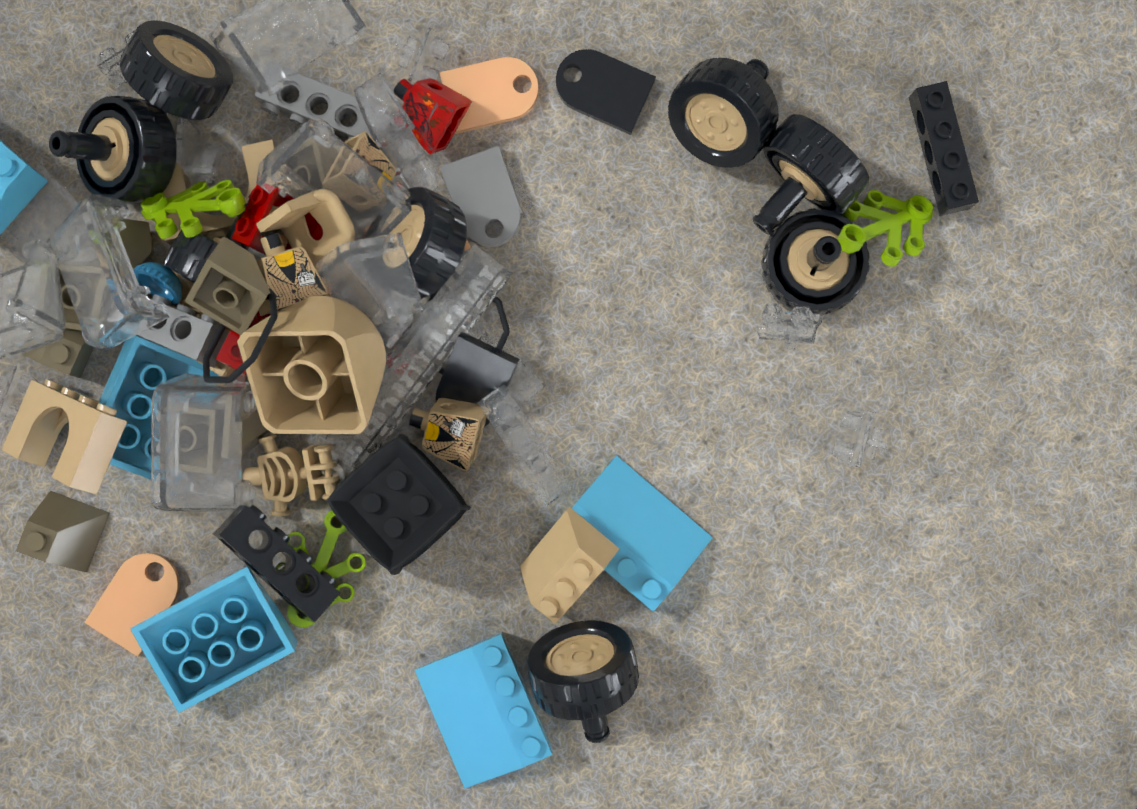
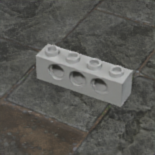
(310, 95)
(185, 332)

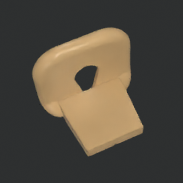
(328, 212)

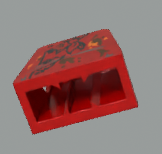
(433, 111)

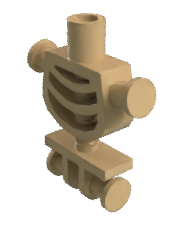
(286, 474)

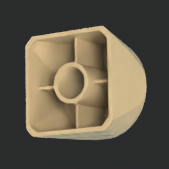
(316, 368)

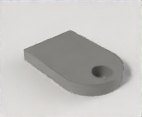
(485, 195)

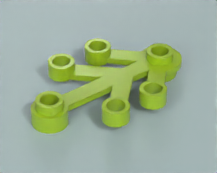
(194, 199)
(914, 210)
(321, 564)

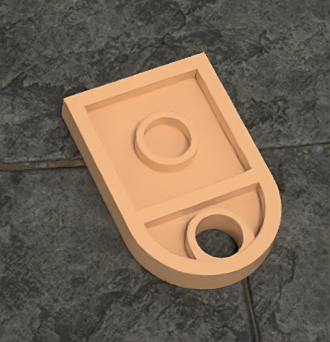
(492, 91)
(134, 598)

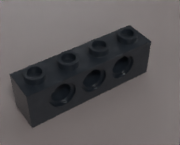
(943, 148)
(235, 535)

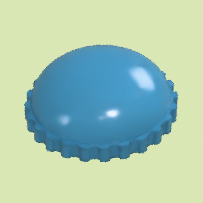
(159, 280)

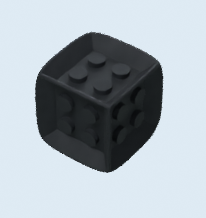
(397, 504)

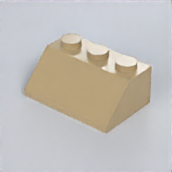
(565, 564)

